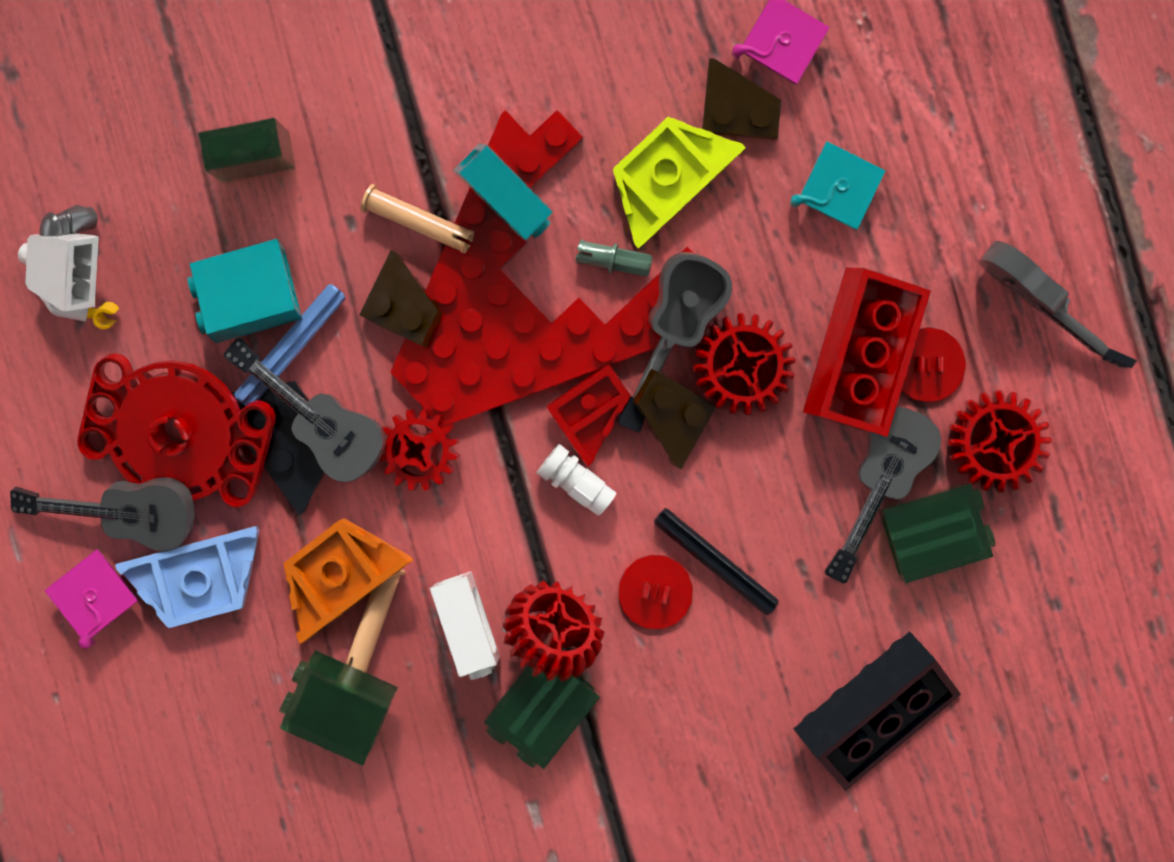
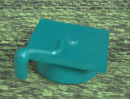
(840, 186)

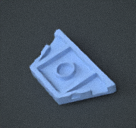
(196, 577)

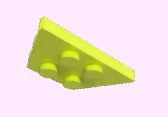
(668, 173)

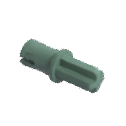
(614, 258)

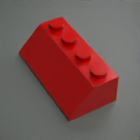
(866, 350)

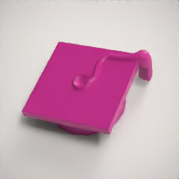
(783, 40)
(91, 597)

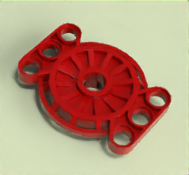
(203, 414)

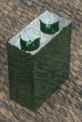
(247, 150)
(937, 532)
(337, 706)
(540, 714)

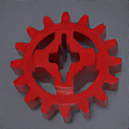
(428, 462)

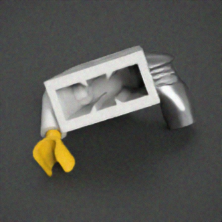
(64, 266)

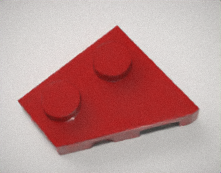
(590, 411)

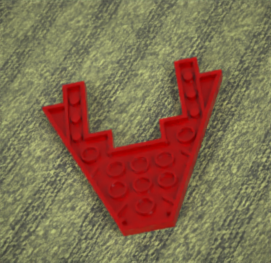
(491, 336)

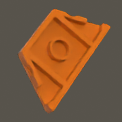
(337, 574)

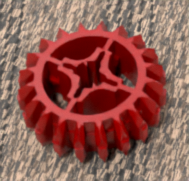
(773, 352)
(1006, 456)
(542, 636)

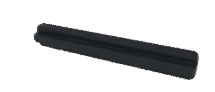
(716, 561)

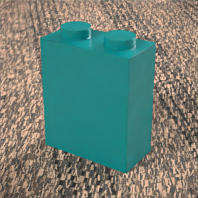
(504, 192)
(244, 291)

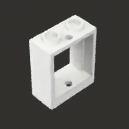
(466, 625)

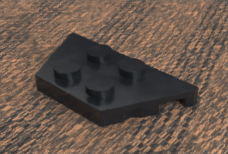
(288, 459)

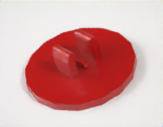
(934, 367)
(655, 591)

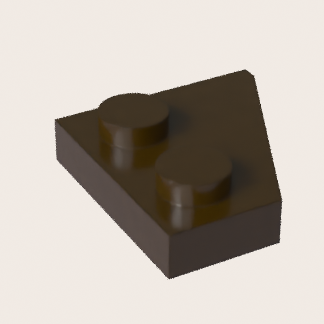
(738, 105)
(401, 303)
(673, 415)

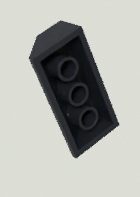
(877, 710)

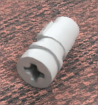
(576, 480)

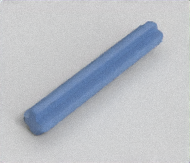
(293, 342)

